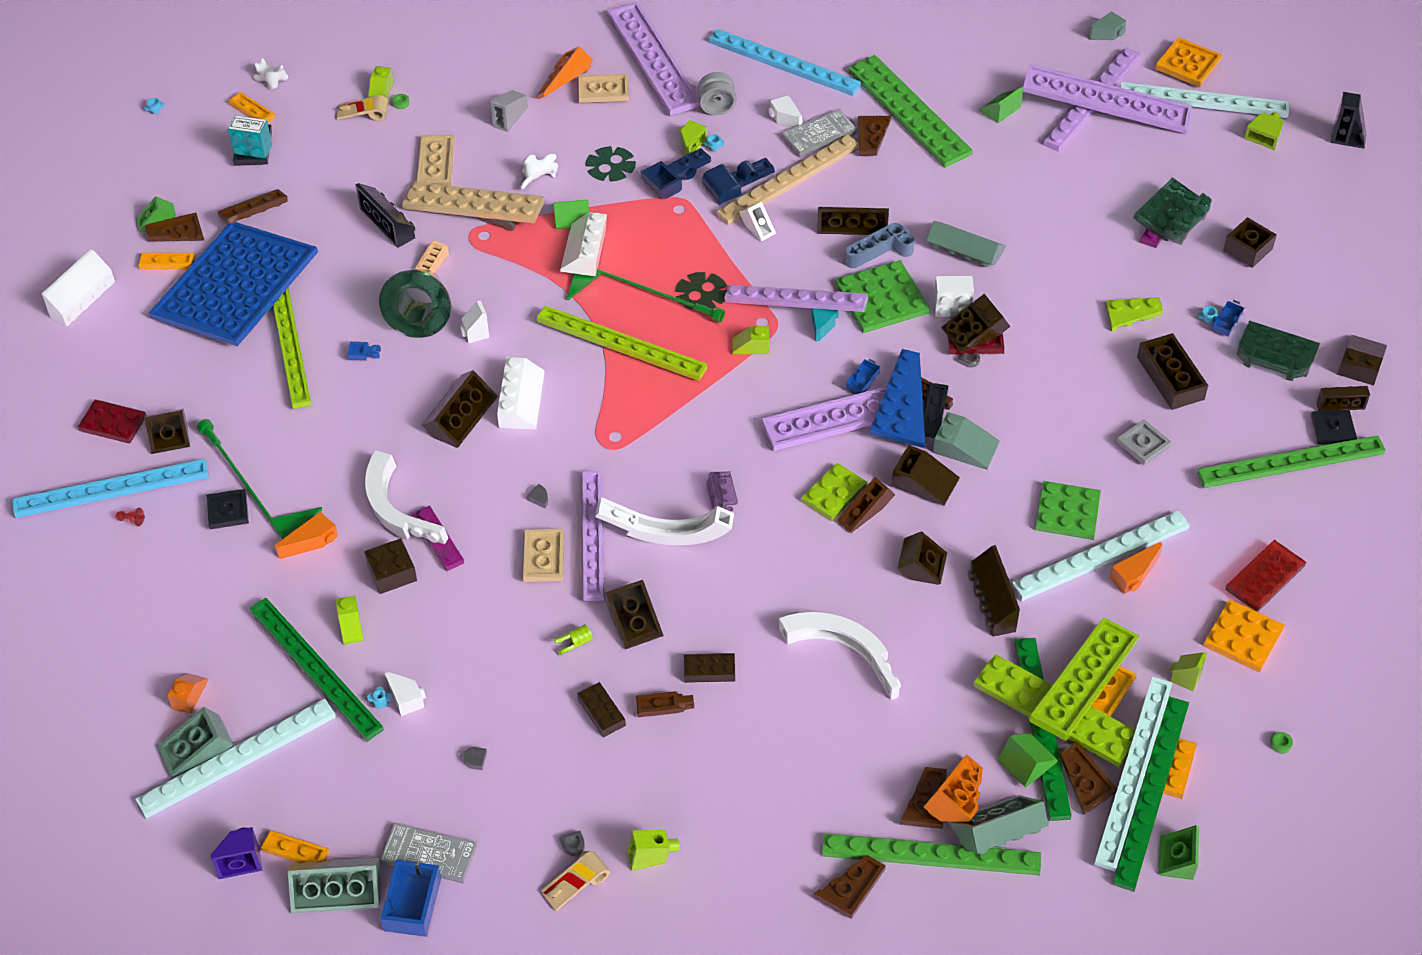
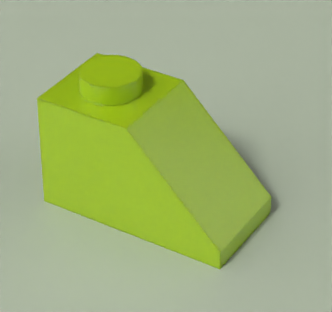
(381, 81)
(692, 136)
(752, 341)
(349, 620)
(1188, 670)

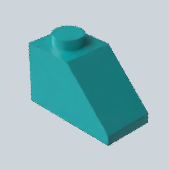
(823, 321)

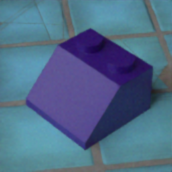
(237, 854)

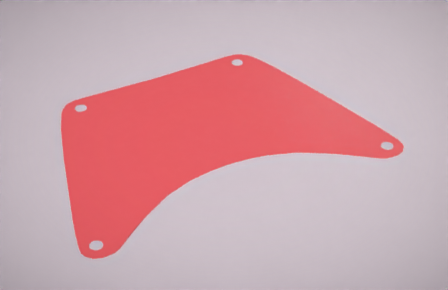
(657, 250)

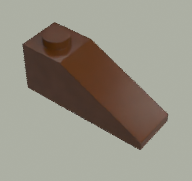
(866, 505)

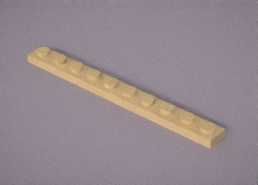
(789, 178)

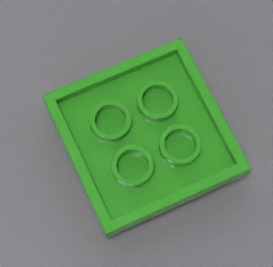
(1068, 510)

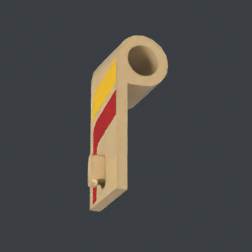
(374, 106)
(585, 870)

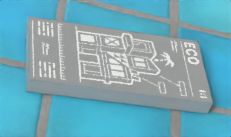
(819, 132)
(428, 847)

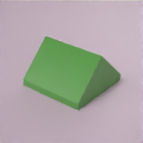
(1003, 105)
(569, 212)
(1026, 758)
(1180, 853)

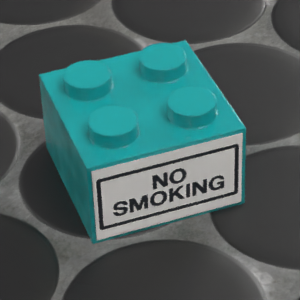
(250, 136)

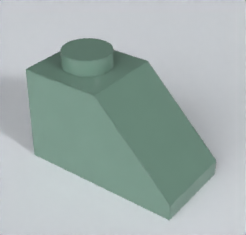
(1108, 27)

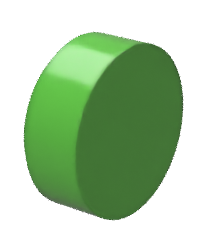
(400, 101)
(1281, 742)

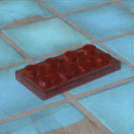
(1265, 575)

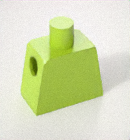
(1265, 130)
(650, 848)

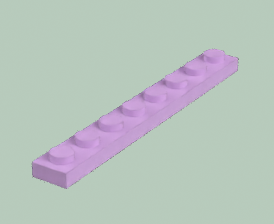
(796, 298)
(592, 537)

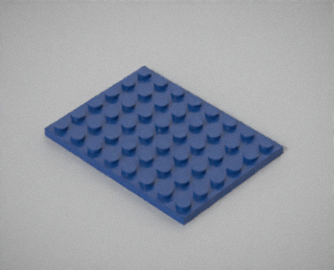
(233, 283)

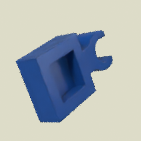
(361, 350)

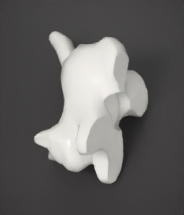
(270, 74)
(535, 168)

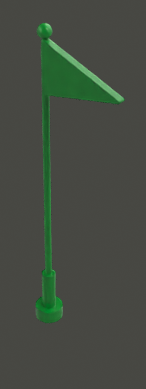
(581, 281)
(283, 524)

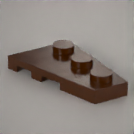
(871, 133)
(176, 229)
(1086, 778)
(916, 813)
(852, 888)

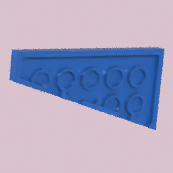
(901, 408)

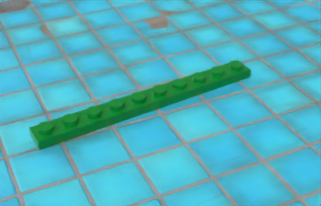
(317, 669)
(1053, 778)
(1151, 794)

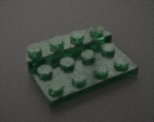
(1173, 211)
(1277, 350)

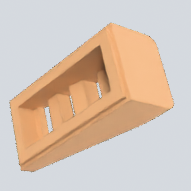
(436, 249)

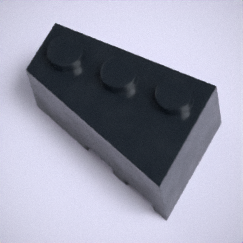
(1349, 122)

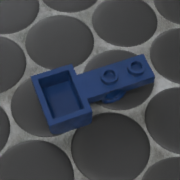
(667, 178)
(728, 185)

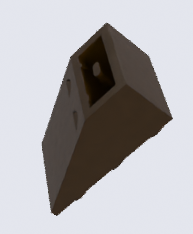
(975, 324)
(924, 476)

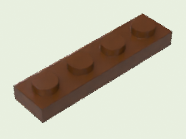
(252, 206)

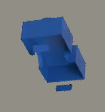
(1228, 318)
(865, 376)

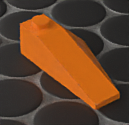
(567, 68)
(958, 793)

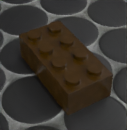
(1172, 371)

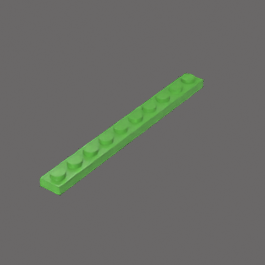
(1291, 461)
(931, 854)

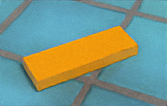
(250, 107)
(166, 261)
(293, 848)

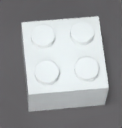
(952, 295)

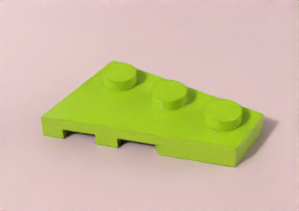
(1127, 311)

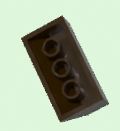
(851, 220)
(460, 409)
(994, 592)

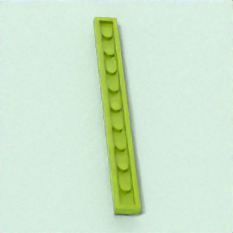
(622, 343)
(291, 352)

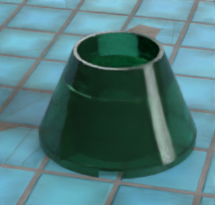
(409, 315)

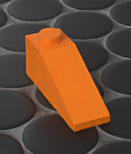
(308, 537)
(1132, 571)

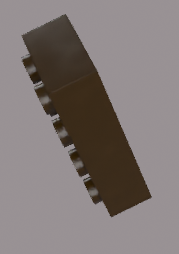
(1343, 398)
(709, 667)
(601, 709)

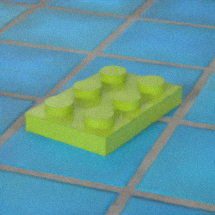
(834, 491)

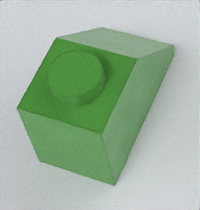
(155, 211)

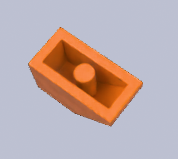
(186, 692)

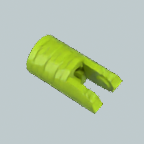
(577, 638)

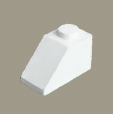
(785, 112)
(757, 221)
(475, 323)
(405, 693)

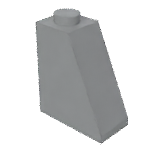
(508, 109)

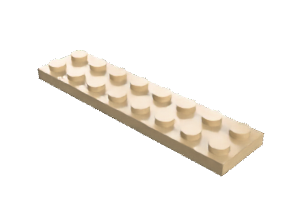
(473, 202)

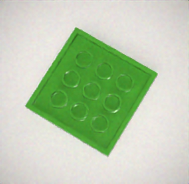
(890, 294)

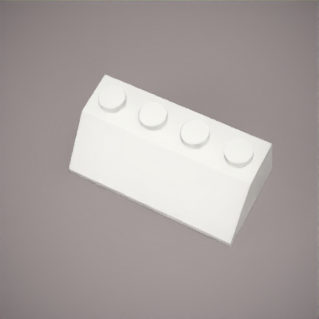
(585, 244)
(77, 288)
(520, 394)

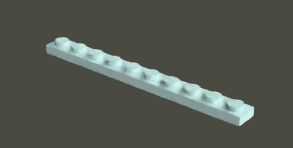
(1214, 100)
(1100, 555)
(235, 758)
(1133, 774)

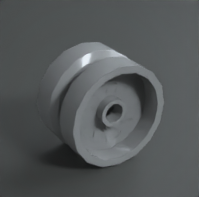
(717, 93)

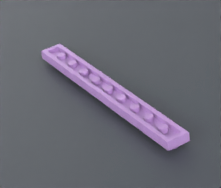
(1079, 114)

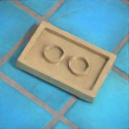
(603, 88)
(543, 555)

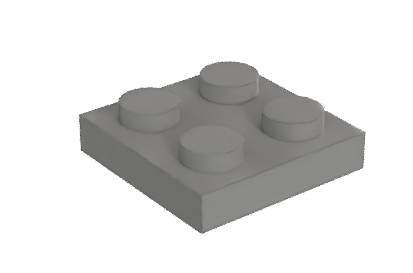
(1143, 442)

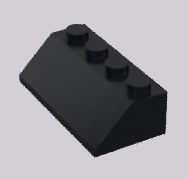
(385, 215)

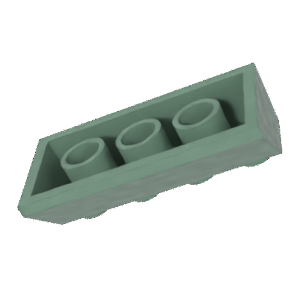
(965, 243)
(1001, 823)
(334, 885)

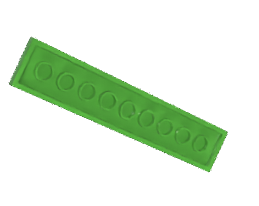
(910, 111)

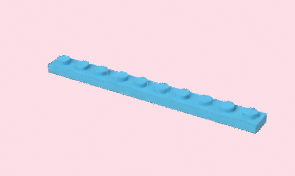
(785, 62)
(110, 488)

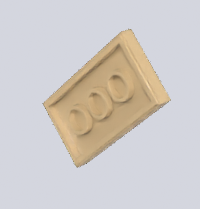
(436, 159)

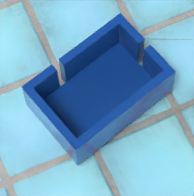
(410, 898)

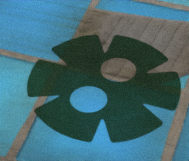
(605, 155)
(697, 280)

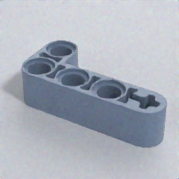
(874, 245)

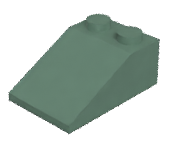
(965, 441)
(195, 742)

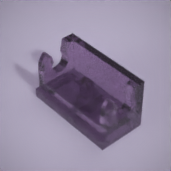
(721, 490)

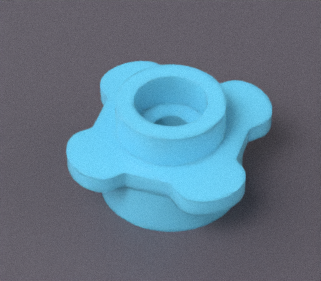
(154, 105)
(714, 142)
(1208, 314)
(380, 702)

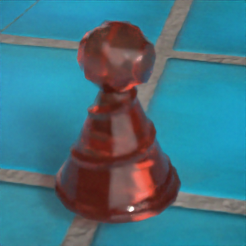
(136, 516)

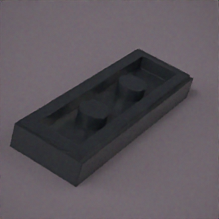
(934, 408)

